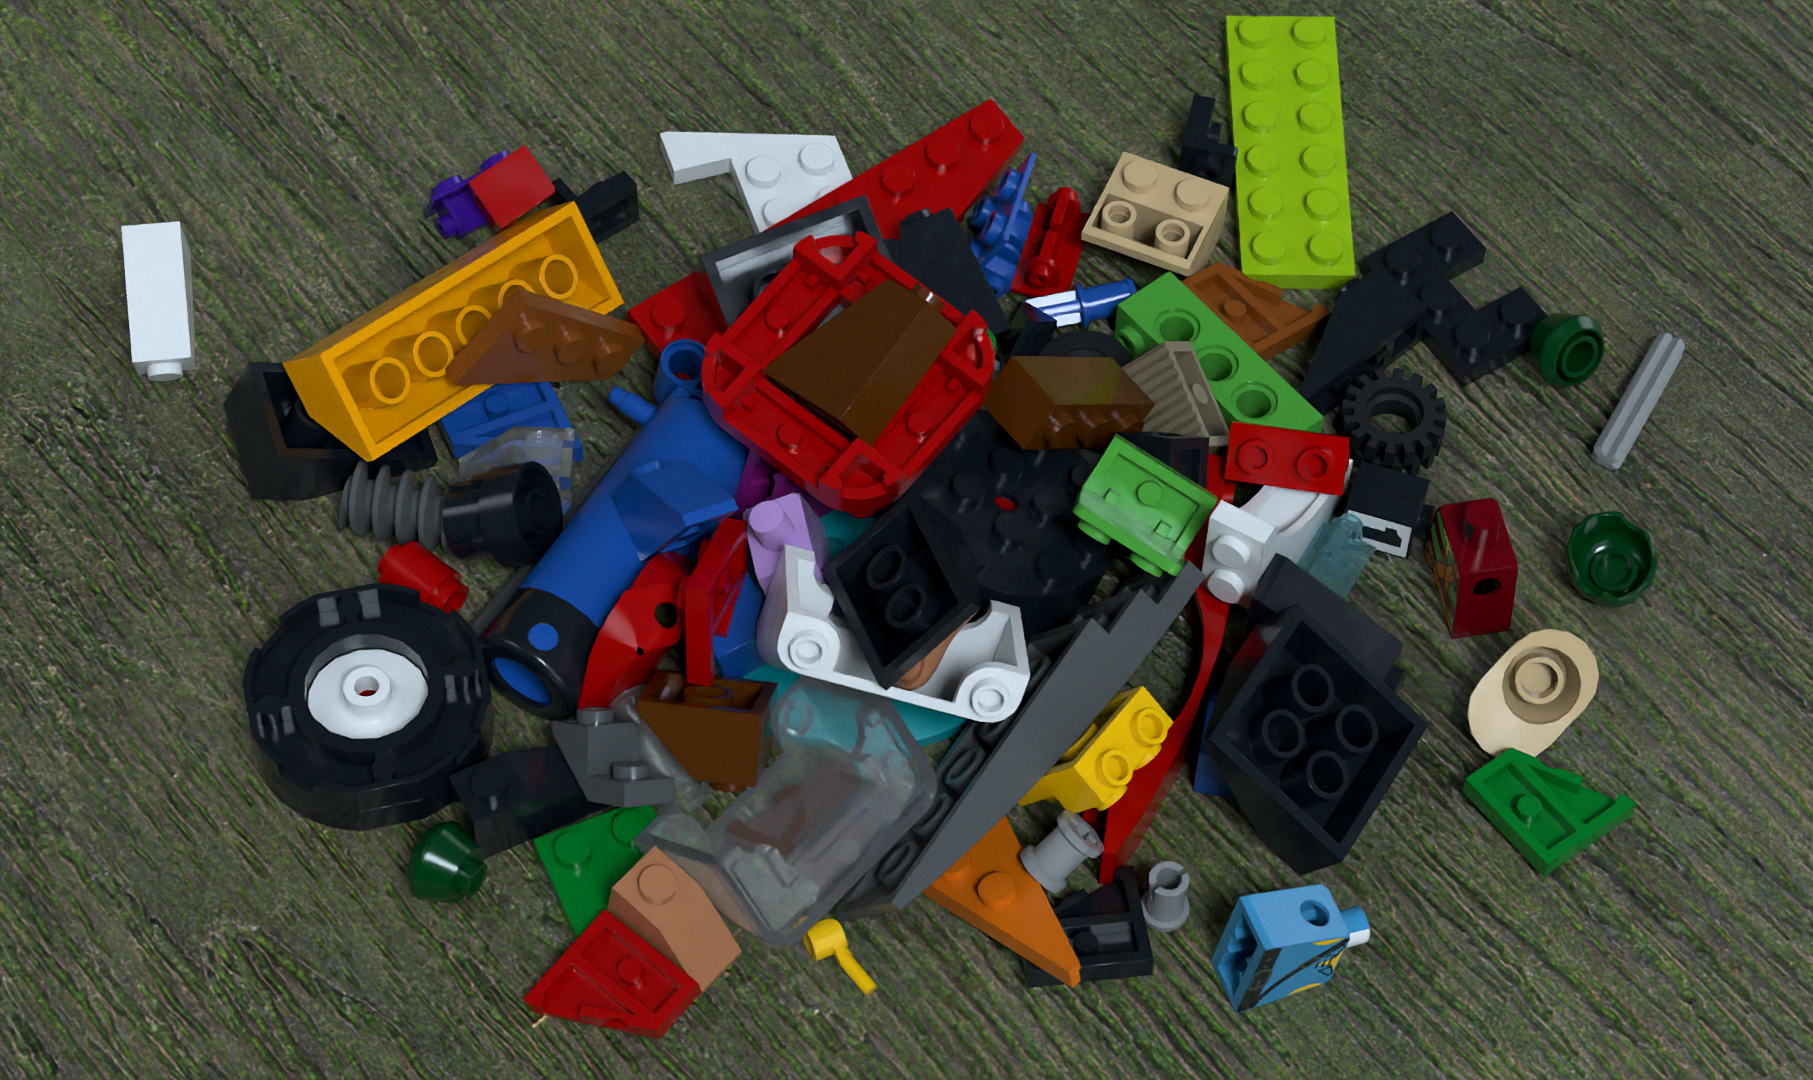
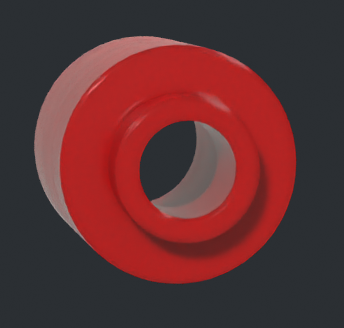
(423, 571)

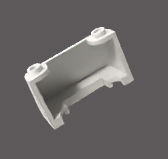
(976, 679)

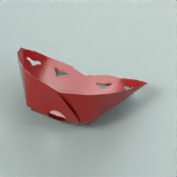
(632, 624)

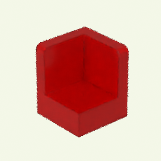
(510, 189)

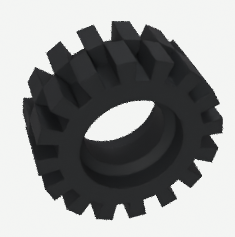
(1399, 398)

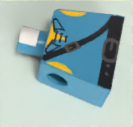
(1284, 944)

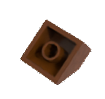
(715, 730)

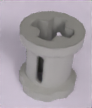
(1061, 851)

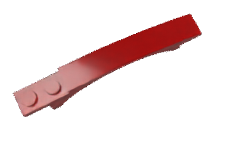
(1133, 813)

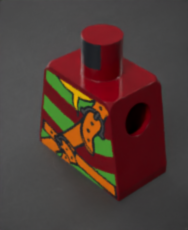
(1470, 546)

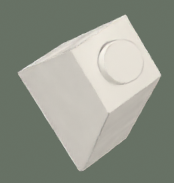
(159, 299)

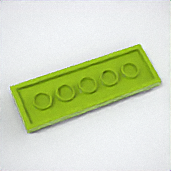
(1290, 152)

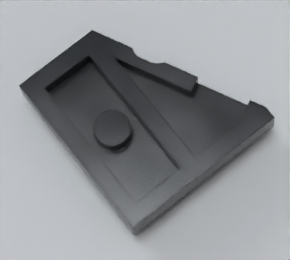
(1104, 932)

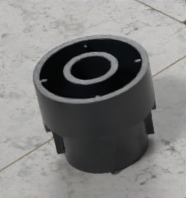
(504, 515)

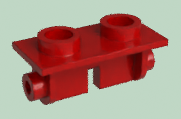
(1052, 246)
(1287, 458)

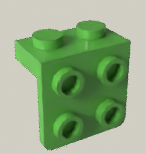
(1142, 507)

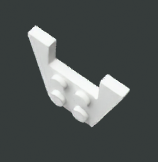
(769, 170)

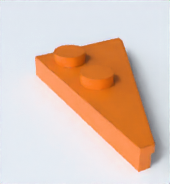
(1004, 901)

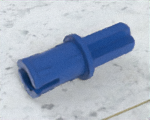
(1084, 304)

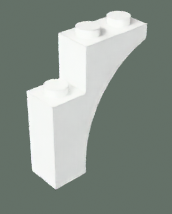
(1248, 537)

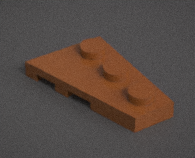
(545, 342)

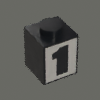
(1390, 508)

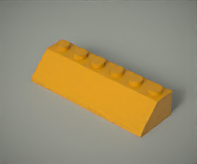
(387, 368)

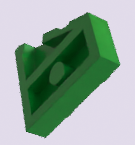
(589, 860)

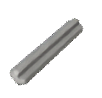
(1638, 401)

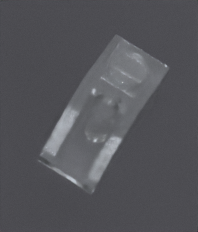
(546, 445)

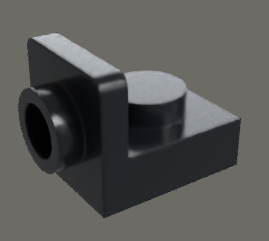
(1201, 149)
(605, 206)

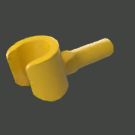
(829, 939)

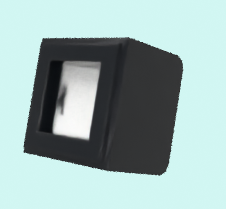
(1028, 333)

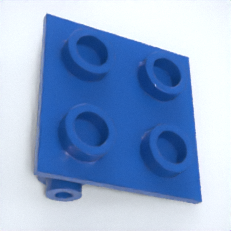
(1003, 227)

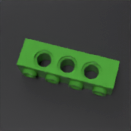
(1240, 377)

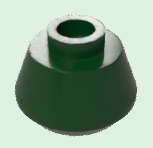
(1567, 348)
(446, 865)

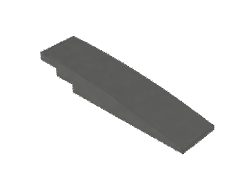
(997, 763)

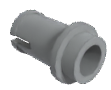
(1166, 901)

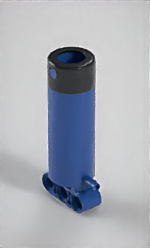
(548, 627)

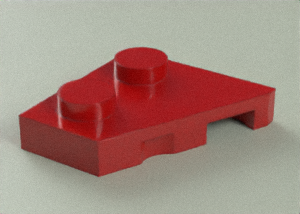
(711, 596)
(614, 983)

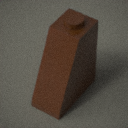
(866, 358)

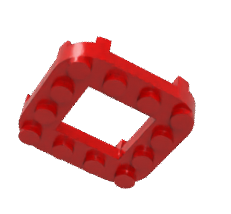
(793, 439)

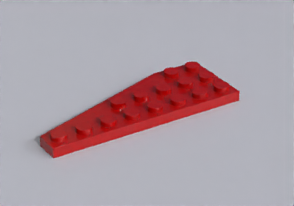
(933, 173)

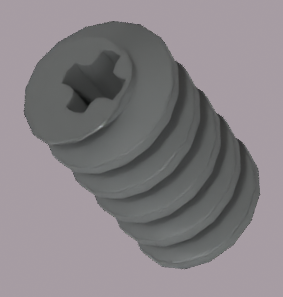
(394, 507)

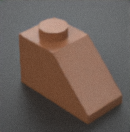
(674, 917)

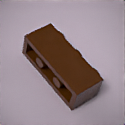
(1066, 401)

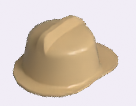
(1533, 693)

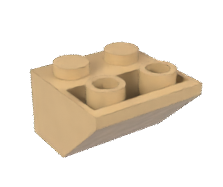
(1158, 215)

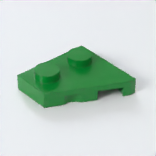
(1543, 808)

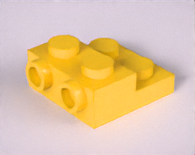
(1105, 754)

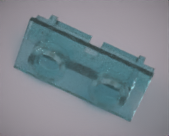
(1338, 554)

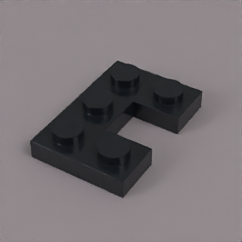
(1459, 336)

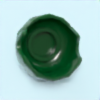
(1610, 559)

